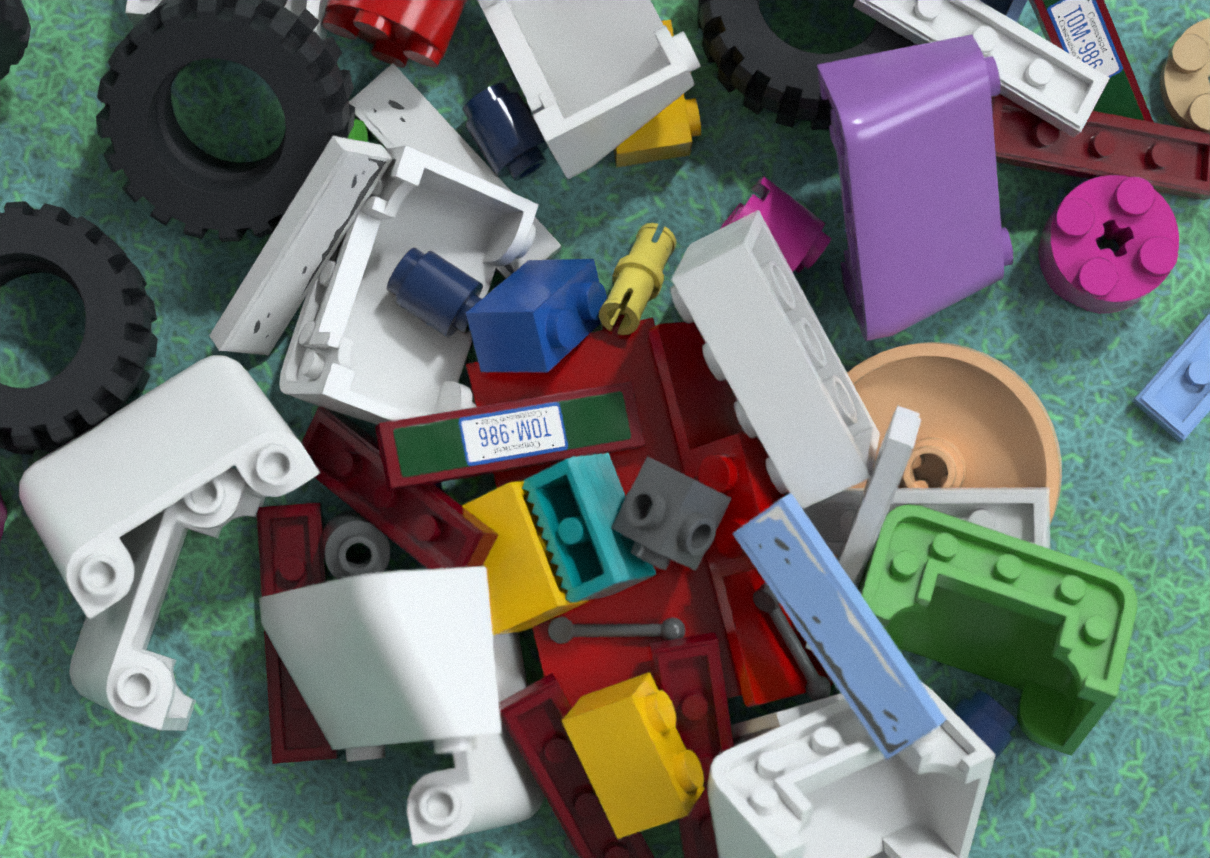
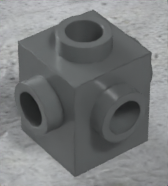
(670, 516)

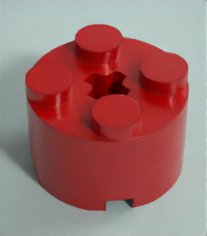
(397, 27)

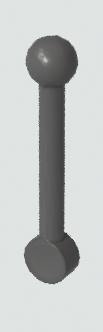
(562, 630)
(817, 686)

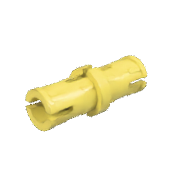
(637, 279)

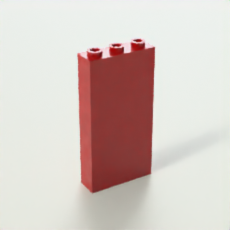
(678, 591)

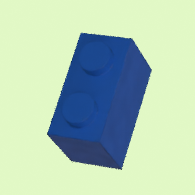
(536, 315)

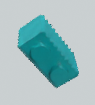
(577, 510)

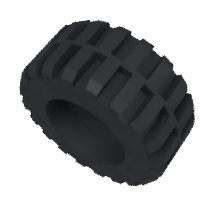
(769, 69)
(174, 171)
(115, 332)

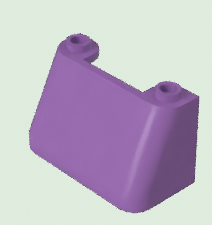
(916, 180)

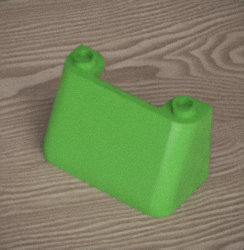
(1005, 615)

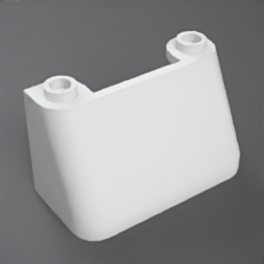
(591, 70)
(353, 340)
(147, 461)
(112, 652)
(391, 658)
(488, 784)
(833, 794)

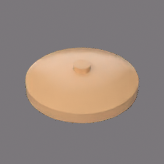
(975, 415)

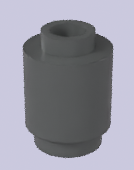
(346, 530)

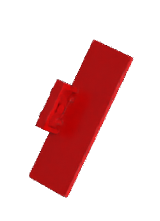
(729, 461)

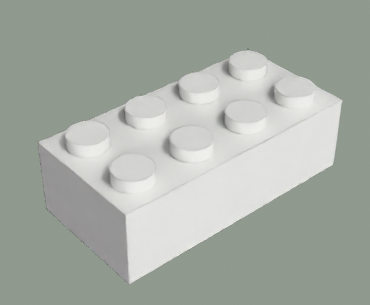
(776, 361)

